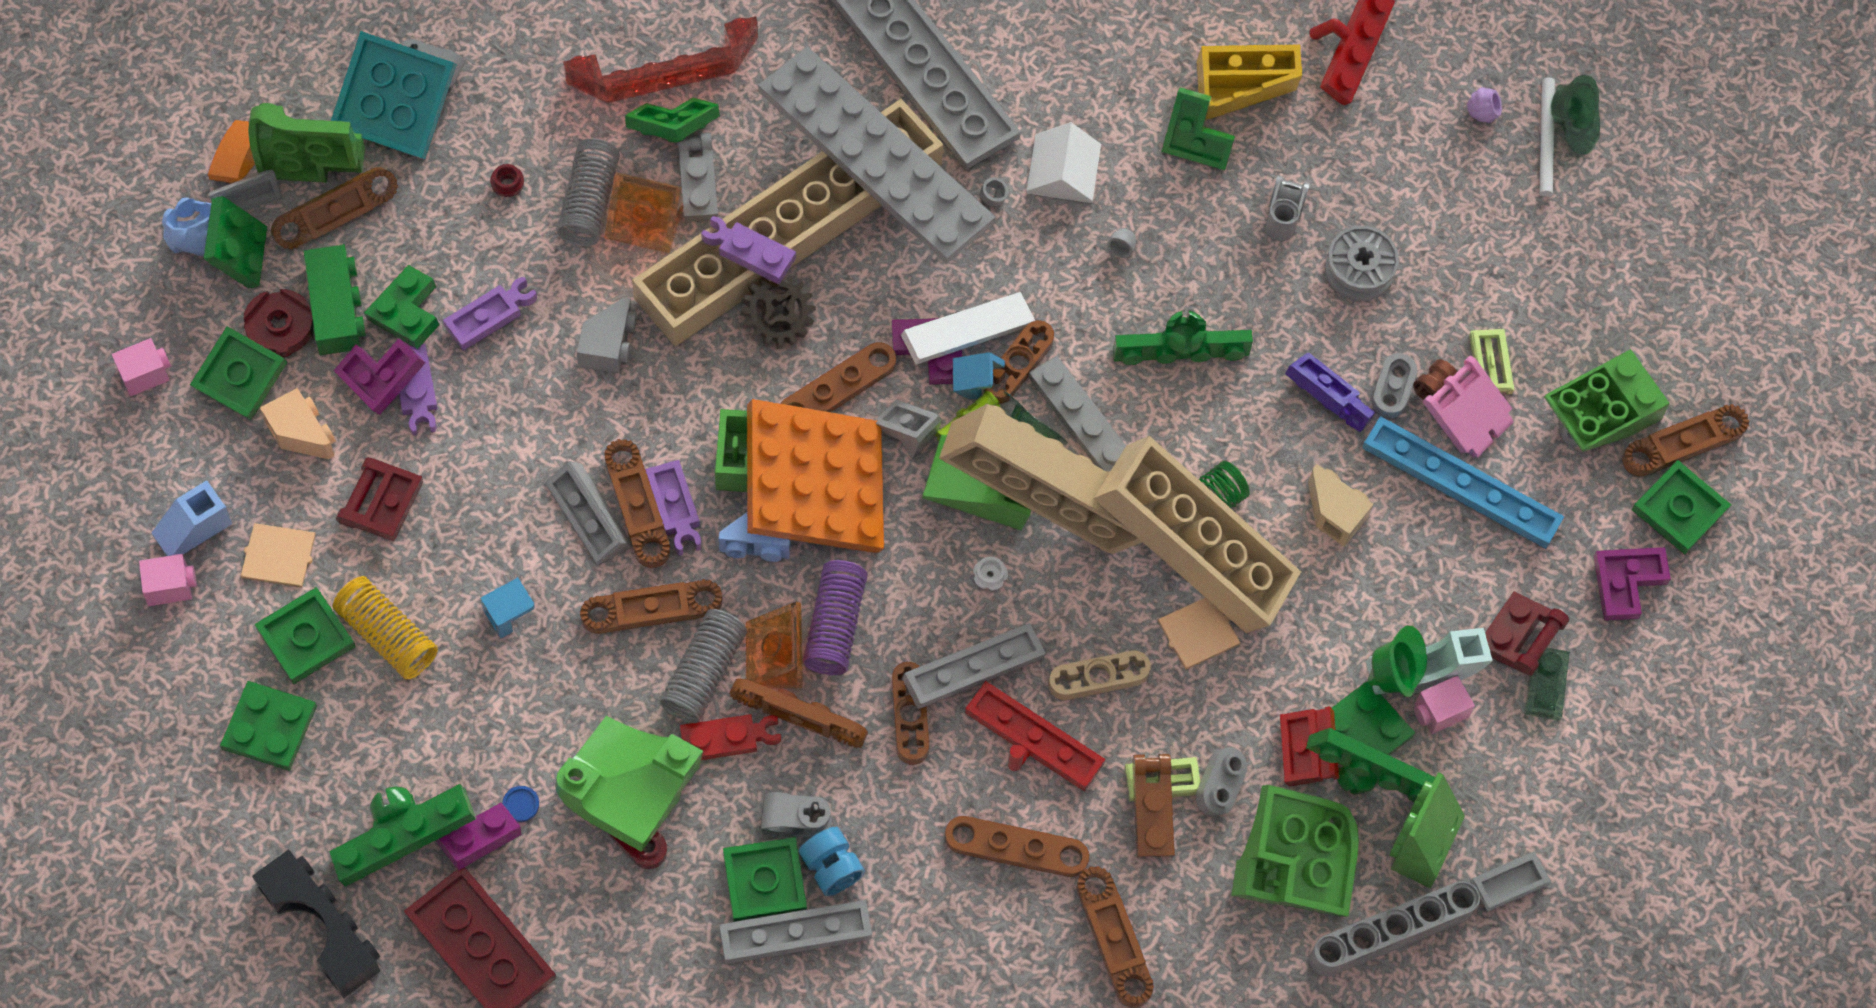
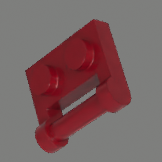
(389, 503)
(1515, 625)

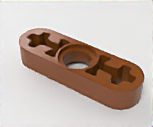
(1020, 348)
(902, 738)

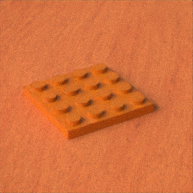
(814, 476)

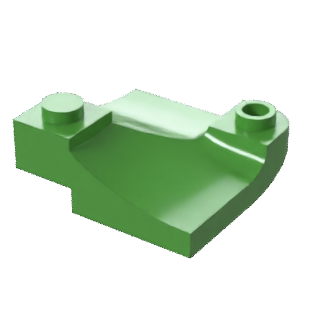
(302, 146)
(627, 780)
(1298, 854)

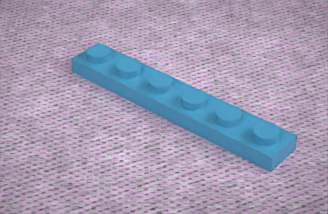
(1463, 482)

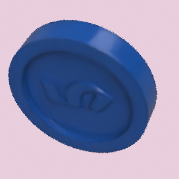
(521, 803)

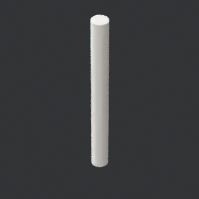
(1547, 139)

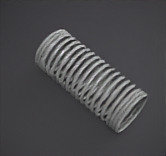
(569, 219)
(716, 630)

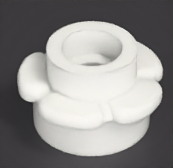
(993, 565)

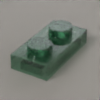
(1548, 685)

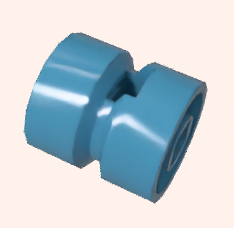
(830, 850)

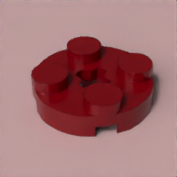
(277, 305)

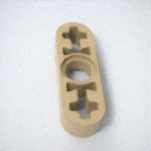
(1126, 680)

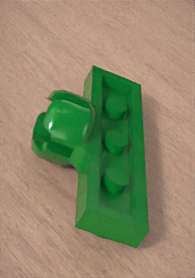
(1183, 340)
(1366, 766)
(400, 830)

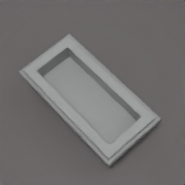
(251, 191)
(1511, 881)

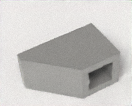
(604, 338)

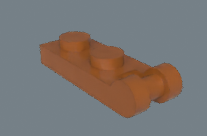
(1153, 807)

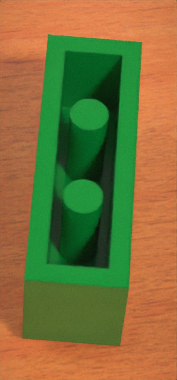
(334, 299)

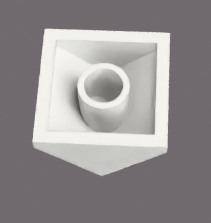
(1064, 164)

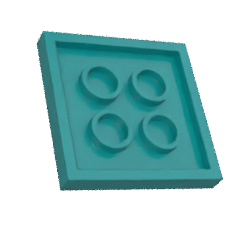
(394, 94)

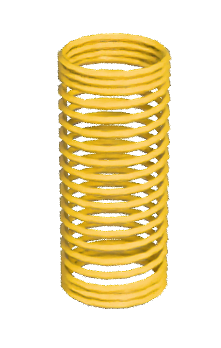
(404, 662)

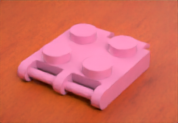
(1471, 409)

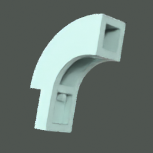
(1457, 654)

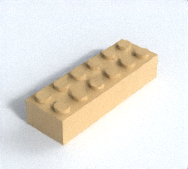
(1035, 474)
(1197, 534)

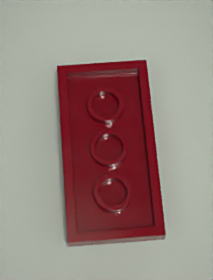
(479, 943)

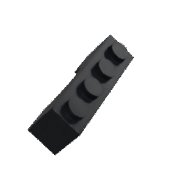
(290, 888)

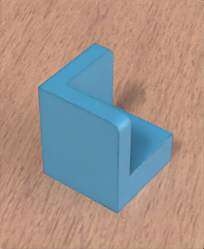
(974, 373)
(506, 605)

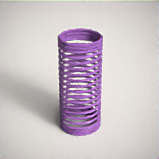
(813, 651)

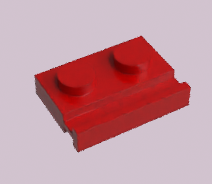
(1299, 763)

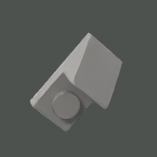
(910, 425)

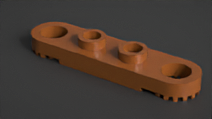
(334, 208)
(844, 380)
(1685, 440)
(637, 503)
(650, 606)
(788, 708)
(1016, 846)
(1114, 936)

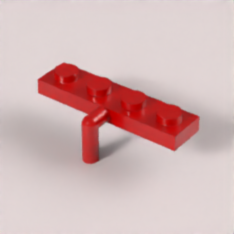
(1354, 48)
(1034, 737)

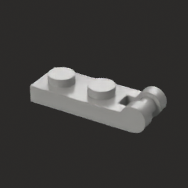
(698, 179)

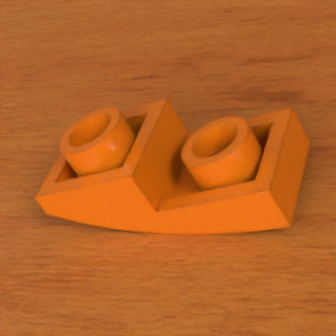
(233, 155)

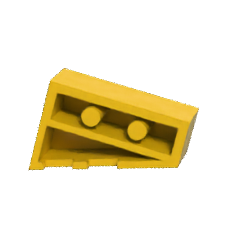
(1246, 74)

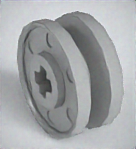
(1361, 263)

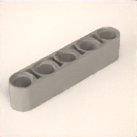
(1405, 916)

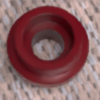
(504, 172)

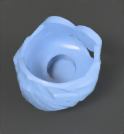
(187, 235)

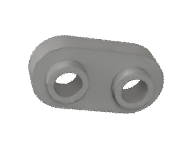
(1393, 387)
(1221, 778)

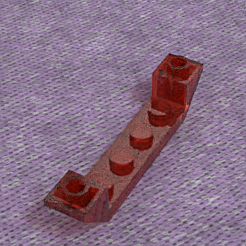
(585, 73)

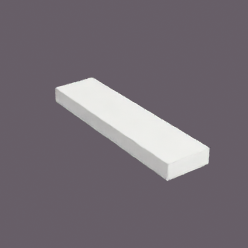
(967, 328)

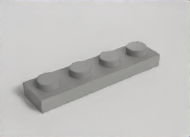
(1078, 413)
(973, 665)
(795, 932)

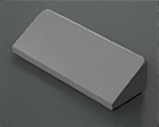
(588, 512)

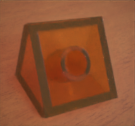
(644, 212)
(775, 648)

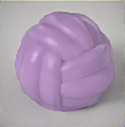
(1485, 105)

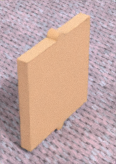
(278, 555)
(1198, 632)

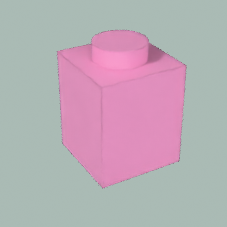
(142, 366)
(167, 579)
(1443, 705)

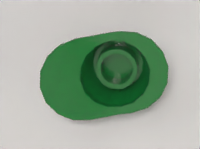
(1399, 663)

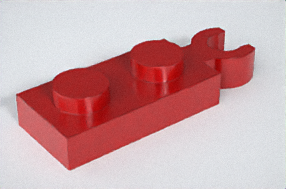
(729, 735)

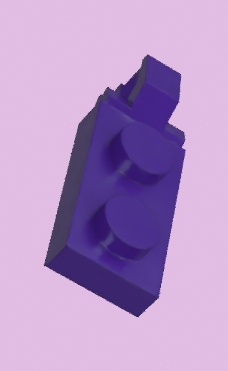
(1330, 391)

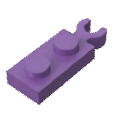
(750, 249)
(488, 313)
(419, 396)
(675, 503)

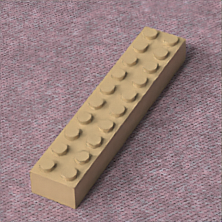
(797, 211)

